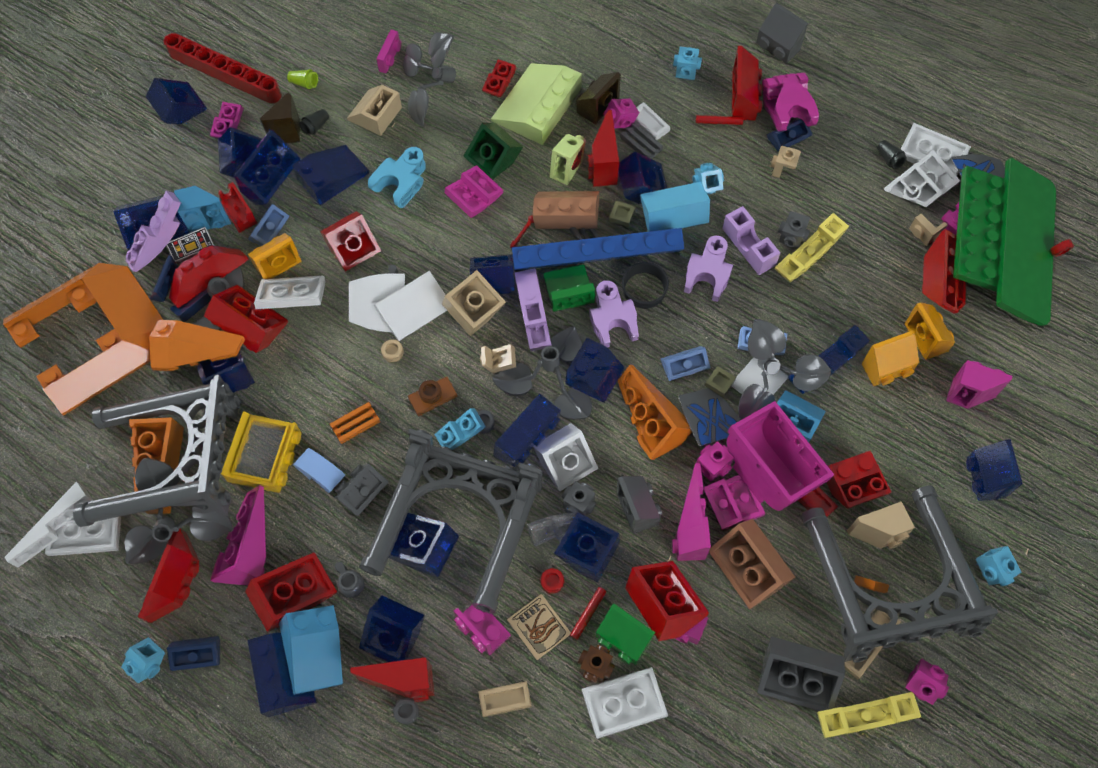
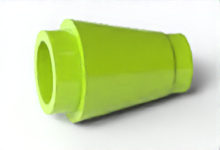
(303, 78)

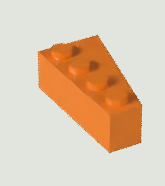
(156, 440)

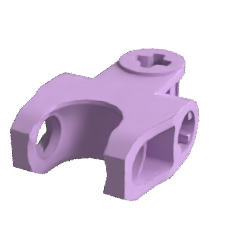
(710, 267)
(612, 313)

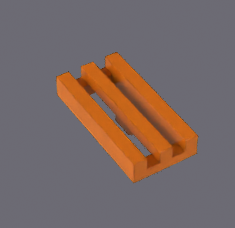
(352, 415)

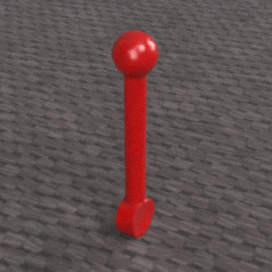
(515, 242)

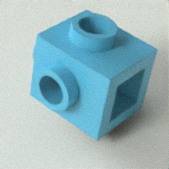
(687, 63)
(715, 177)
(998, 566)
(143, 660)

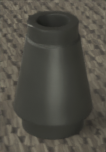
(312, 123)
(892, 155)

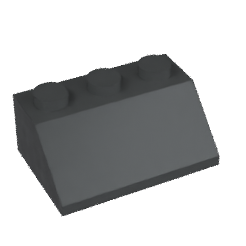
(801, 674)

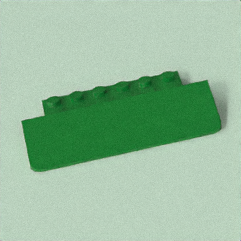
(1008, 238)

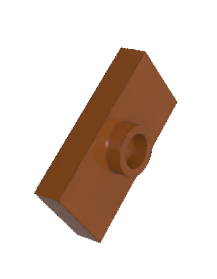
(421, 407)

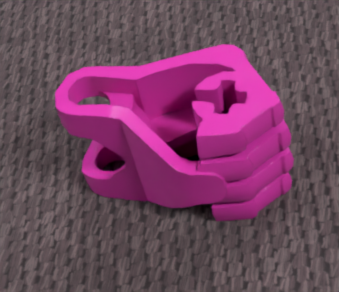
(787, 98)

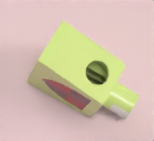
(568, 150)

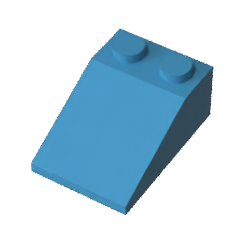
(312, 649)

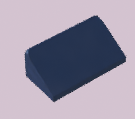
(795, 133)
(164, 280)
(190, 308)
(194, 653)

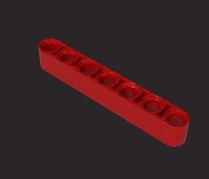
(223, 68)

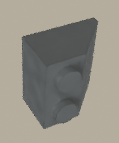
(782, 33)
(637, 503)

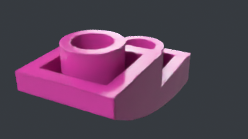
(228, 117)

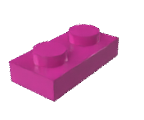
(388, 51)

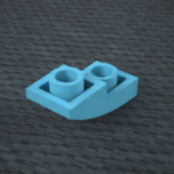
(461, 430)

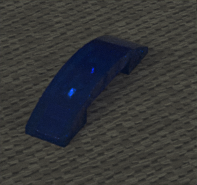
(842, 350)

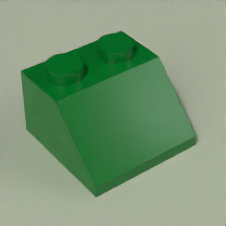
(624, 635)

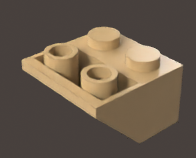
(376, 109)

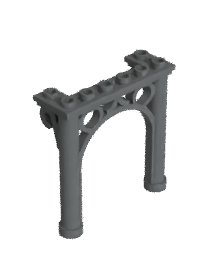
(421, 450)
(200, 490)
(860, 632)

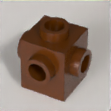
(596, 673)

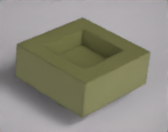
(622, 213)
(720, 381)

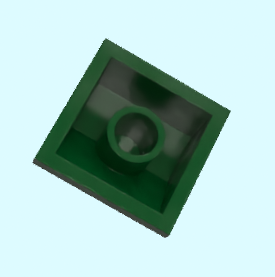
(492, 150)

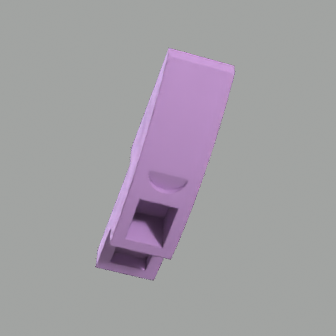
(153, 239)
(532, 309)

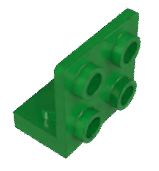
(569, 288)

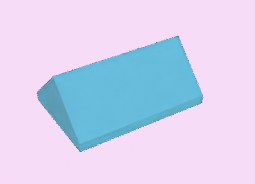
(676, 207)

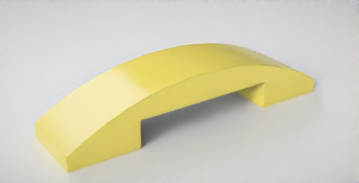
(813, 249)
(868, 715)

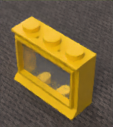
(261, 452)

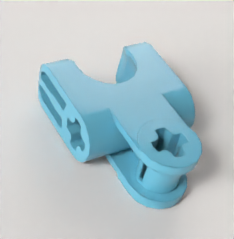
(402, 173)

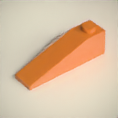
(182, 343)
(657, 420)

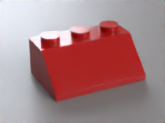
(746, 85)
(236, 314)
(665, 599)

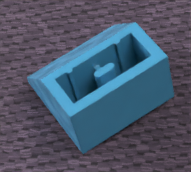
(201, 209)
(801, 413)

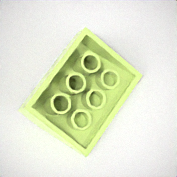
(539, 100)

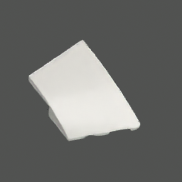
(924, 181)

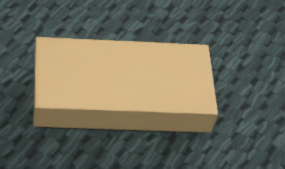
(504, 699)

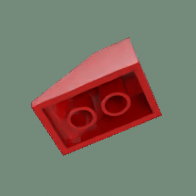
(604, 159)
(289, 589)
(406, 677)

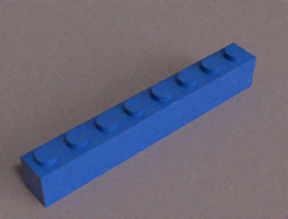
(597, 249)

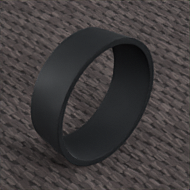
(650, 268)

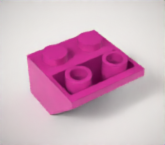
(976, 384)

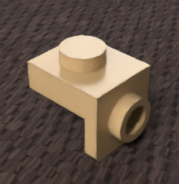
(787, 157)
(925, 230)
(498, 359)

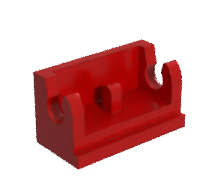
(237, 208)

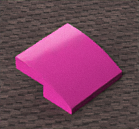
(473, 191)
(733, 502)

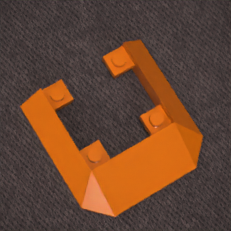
(123, 348)

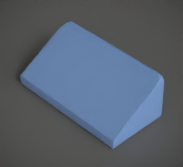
(268, 226)
(685, 363)

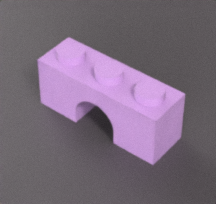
(740, 229)

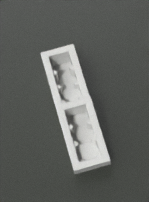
(44, 530)

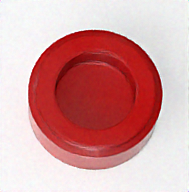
(1062, 247)
(552, 580)

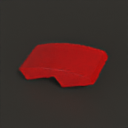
(499, 79)

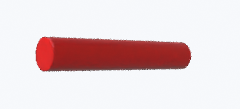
(729, 120)
(588, 613)

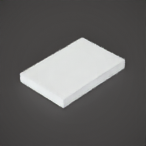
(923, 140)
(290, 292)
(412, 306)
(99, 537)
(624, 703)

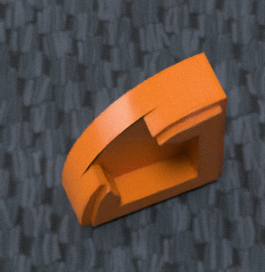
(871, 584)

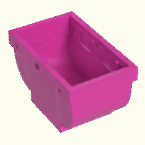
(775, 458)

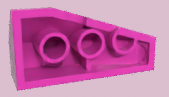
(693, 534)
(247, 545)

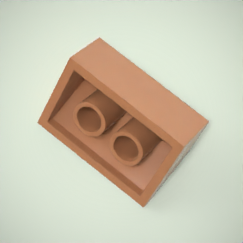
(566, 209)
(751, 563)

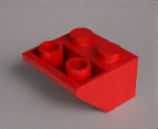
(857, 480)

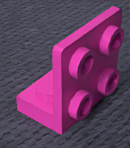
(483, 627)

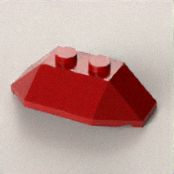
(196, 273)
(938, 274)
(172, 578)

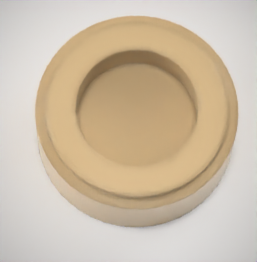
(392, 351)

